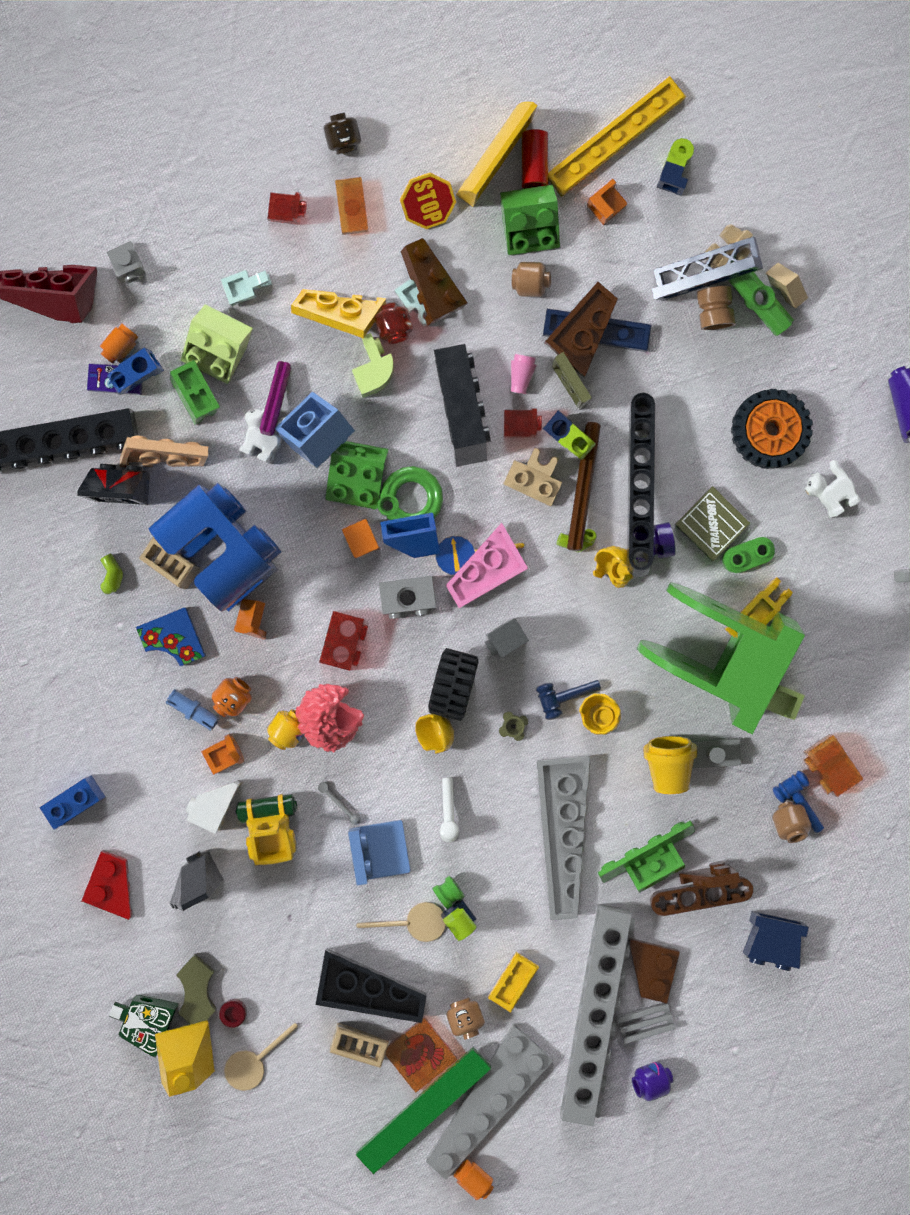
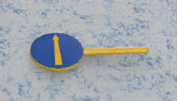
(456, 552)

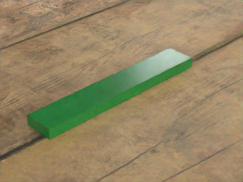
(423, 1110)

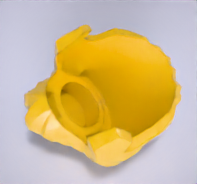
(613, 562)

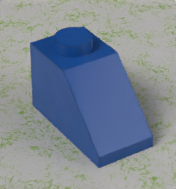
(412, 535)

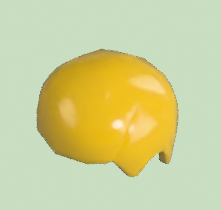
(600, 714)
(434, 733)

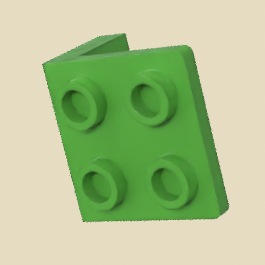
(356, 474)

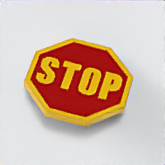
(427, 200)

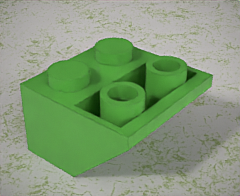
(530, 219)

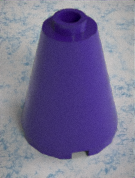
(900, 392)

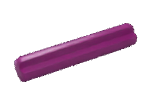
(275, 398)

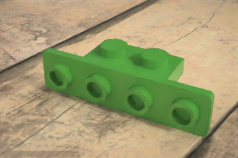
(653, 861)

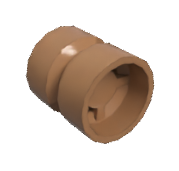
(716, 310)

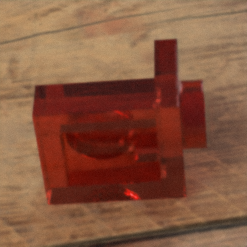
(286, 208)
(522, 423)

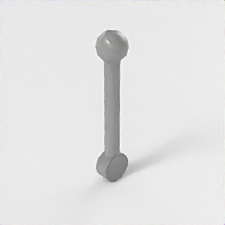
(323, 787)

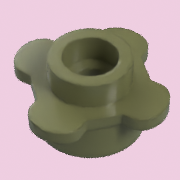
(510, 719)

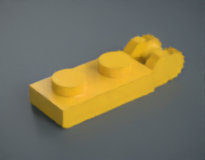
(763, 607)

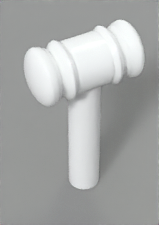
(448, 830)

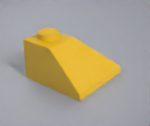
(184, 1057)

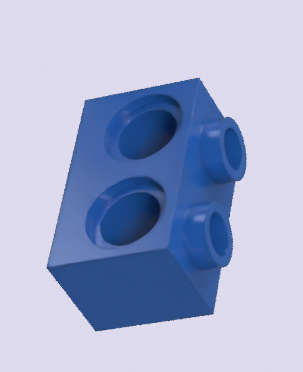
(72, 802)

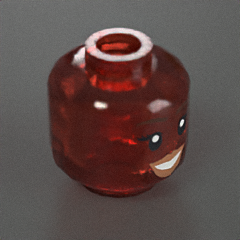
(393, 323)

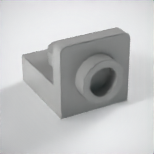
(126, 263)

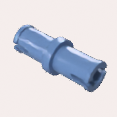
(192, 710)

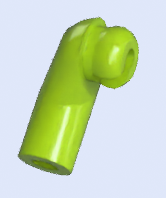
(589, 539)
(113, 576)

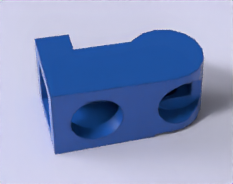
(135, 371)

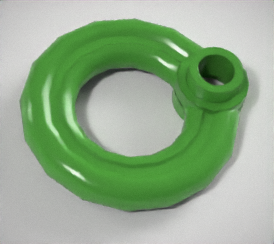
(406, 475)

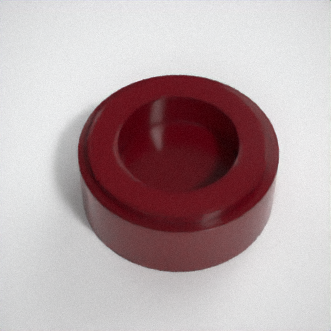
(233, 1013)

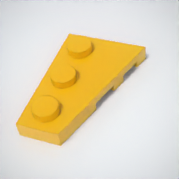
(345, 314)

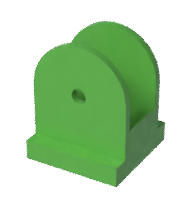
(749, 664)

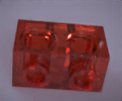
(336, 638)

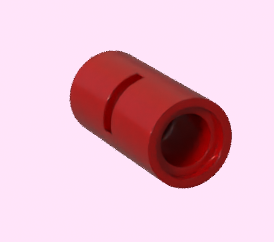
(534, 158)

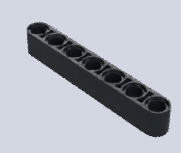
(644, 472)

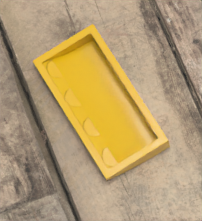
(497, 152)

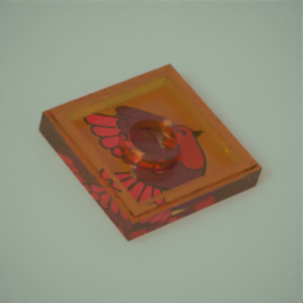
(420, 1054)

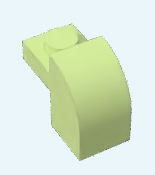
(377, 373)

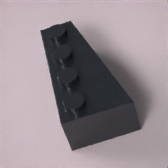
(461, 404)
(361, 989)

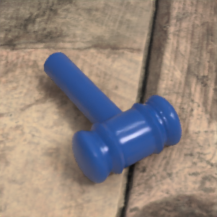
(792, 788)

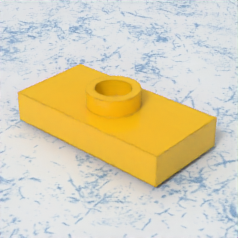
(513, 982)

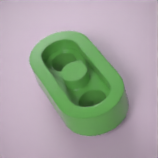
(749, 555)

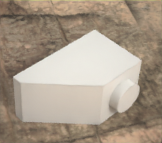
(212, 806)

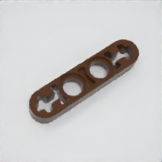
(701, 899)

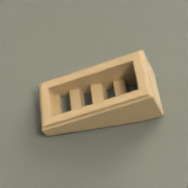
(187, 575)
(362, 1036)

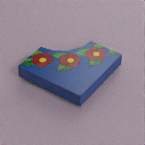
(174, 635)

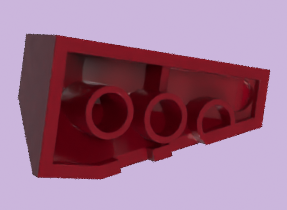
(55, 294)

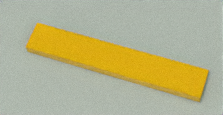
(615, 136)

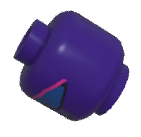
(652, 1081)

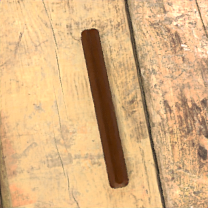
(583, 491)

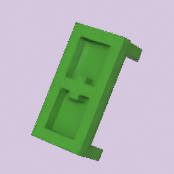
(194, 392)

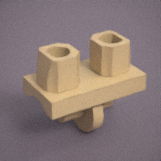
(730, 235)

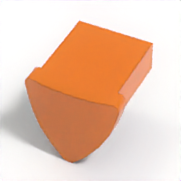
(250, 619)
(223, 754)

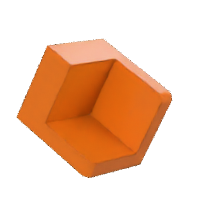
(606, 202)
(360, 538)

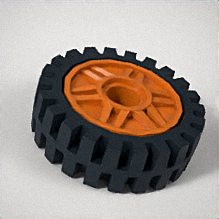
(792, 428)

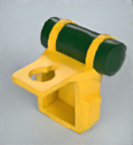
(268, 828)

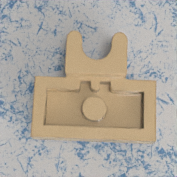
(534, 478)

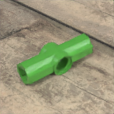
(770, 311)

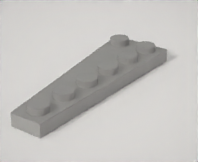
(563, 813)
(513, 1070)

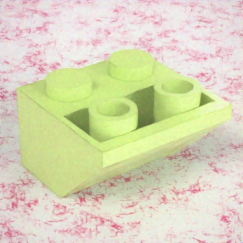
(216, 343)

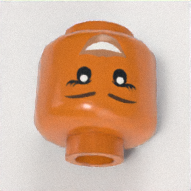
(231, 697)

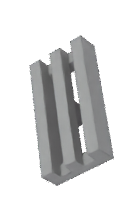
(644, 1023)

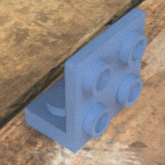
(378, 851)

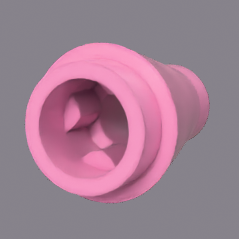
(521, 372)

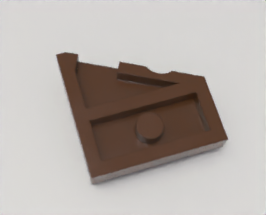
(715, 876)
(654, 969)

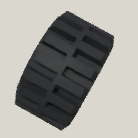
(453, 684)

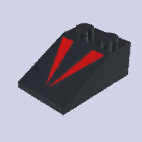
(116, 485)

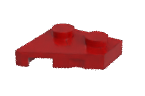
(109, 885)

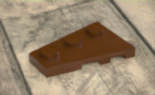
(434, 284)
(583, 328)

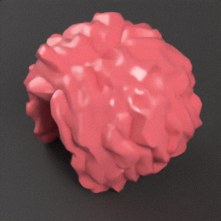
(326, 719)

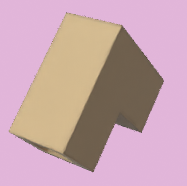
(788, 284)

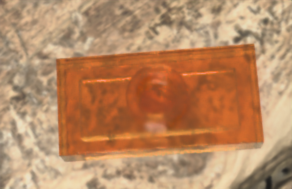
(351, 206)

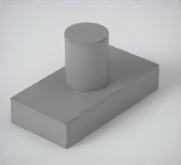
(717, 753)

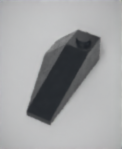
(195, 881)

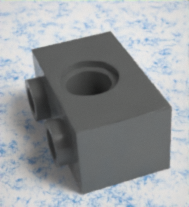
(506, 638)

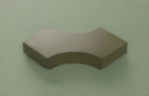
(195, 980)

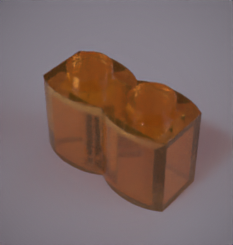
(832, 765)

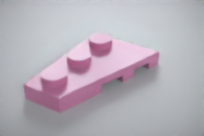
(487, 568)

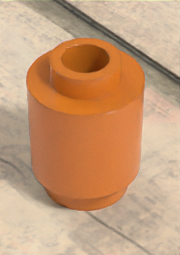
(118, 344)
(474, 1180)

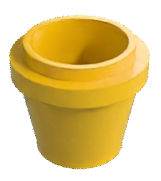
(670, 763)

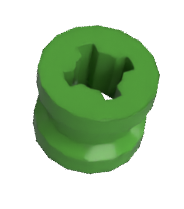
(448, 892)

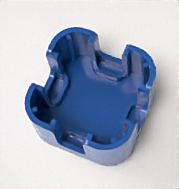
(197, 522)

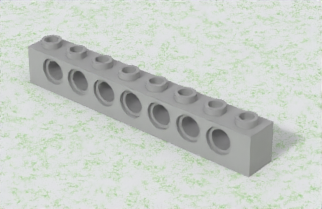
(587, 1109)

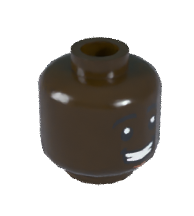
(342, 133)

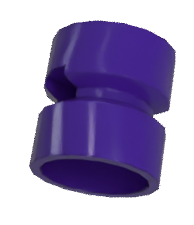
(663, 541)

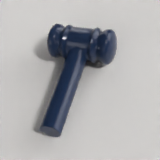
(550, 699)

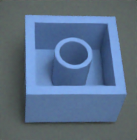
(314, 429)

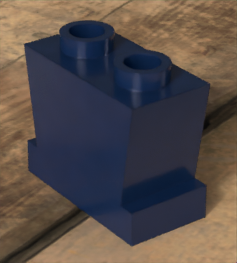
(775, 941)

